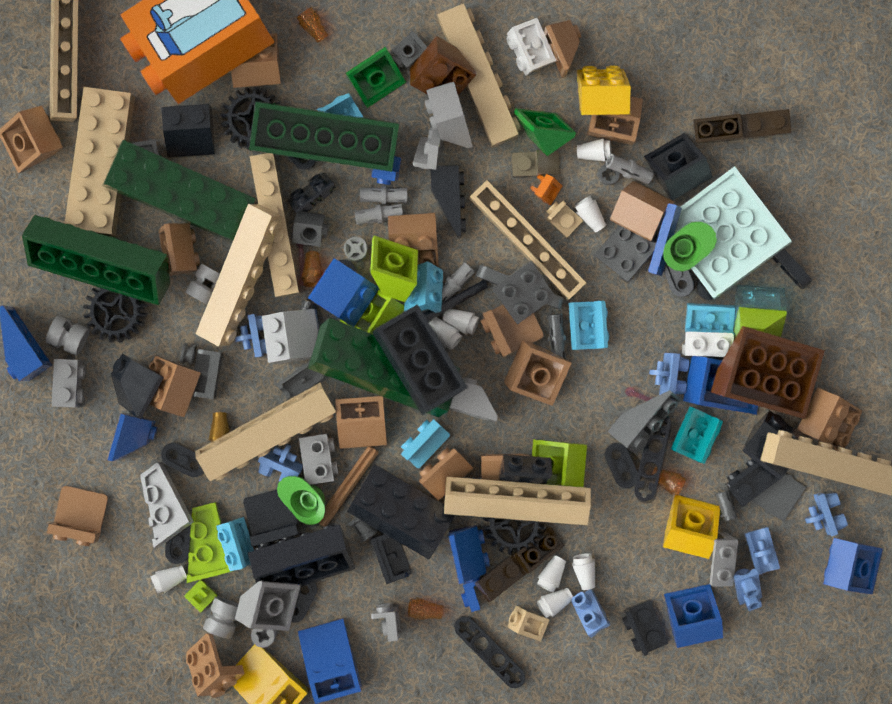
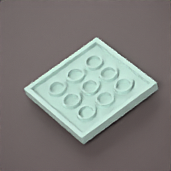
(743, 229)

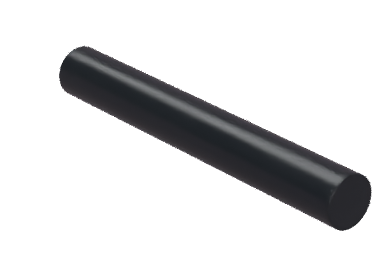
(457, 299)

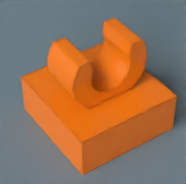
(547, 189)

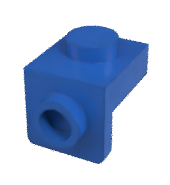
(386, 177)
(470, 597)

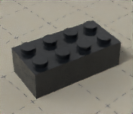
(419, 359)
(401, 512)
(303, 558)

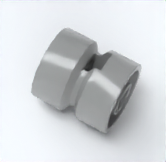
(197, 289)
(67, 335)
(222, 619)

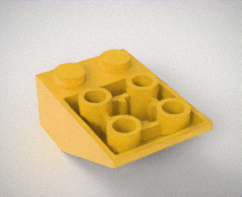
(603, 90)
(268, 680)

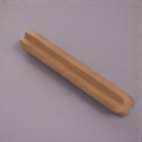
(348, 484)

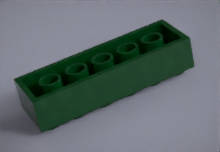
(324, 136)
(177, 191)
(96, 259)
(360, 361)

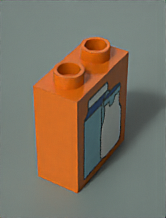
(192, 41)

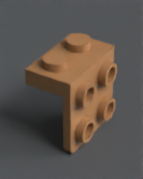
(507, 333)
(79, 516)
(206, 669)

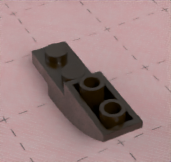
(742, 127)
(518, 565)

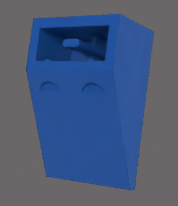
(329, 661)

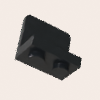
(269, 519)

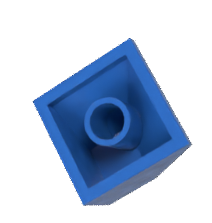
(131, 435)

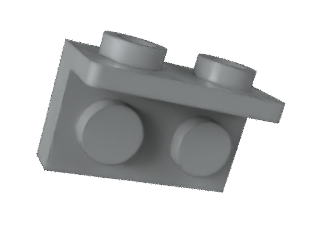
(428, 151)
(723, 560)
(391, 622)

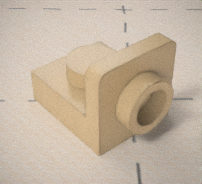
(563, 218)
(528, 623)

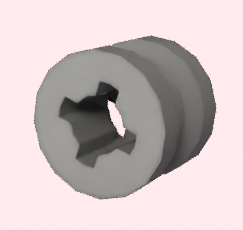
(355, 243)
(259, 640)

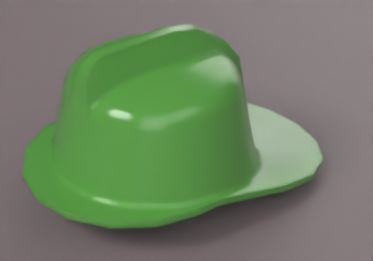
(689, 246)
(302, 499)

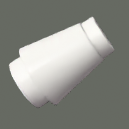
(594, 150)
(590, 213)
(462, 320)
(446, 333)
(585, 570)
(551, 574)
(168, 578)
(554, 602)

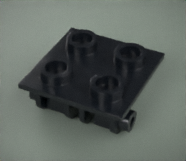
(318, 185)

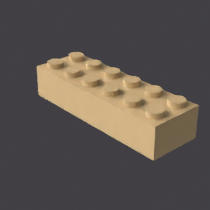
(102, 126)

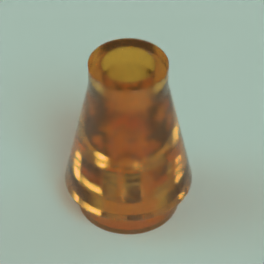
(312, 24)
(312, 269)
(671, 481)
(422, 609)

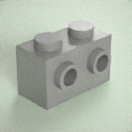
(67, 383)
(318, 458)

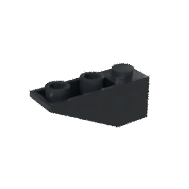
(446, 191)

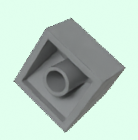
(448, 115)
(290, 335)
(473, 402)
(268, 605)

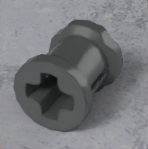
(363, 529)

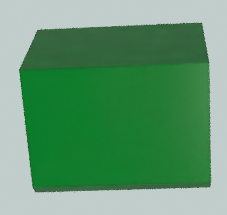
(375, 77)
(545, 129)

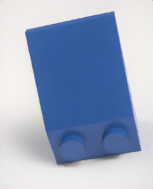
(20, 347)
(699, 386)
(468, 553)

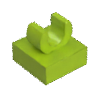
(200, 595)

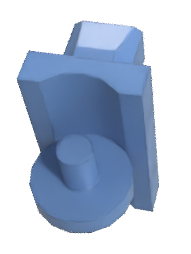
(256, 325)
(668, 371)
(281, 461)
(831, 523)
(762, 550)
(748, 588)
(590, 612)

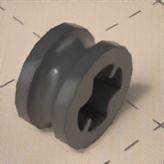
(613, 179)
(188, 354)

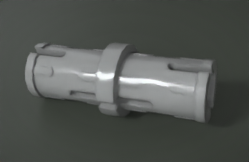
(629, 169)
(383, 195)
(377, 214)
(455, 282)

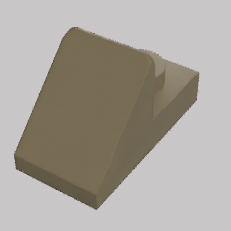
(535, 164)

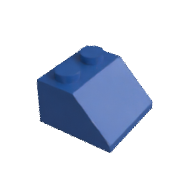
(343, 292)
(852, 566)
(694, 616)

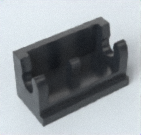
(390, 558)

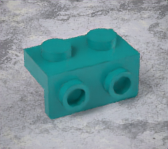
(697, 435)

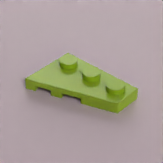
(206, 551)

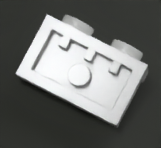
(530, 46)
(707, 344)

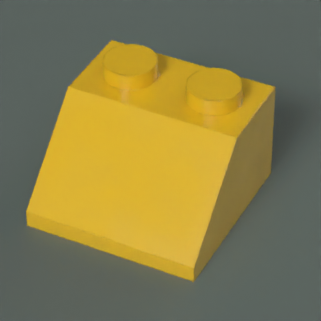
(692, 527)

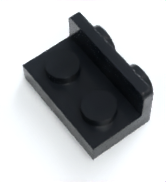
(525, 469)
(749, 482)
(645, 627)

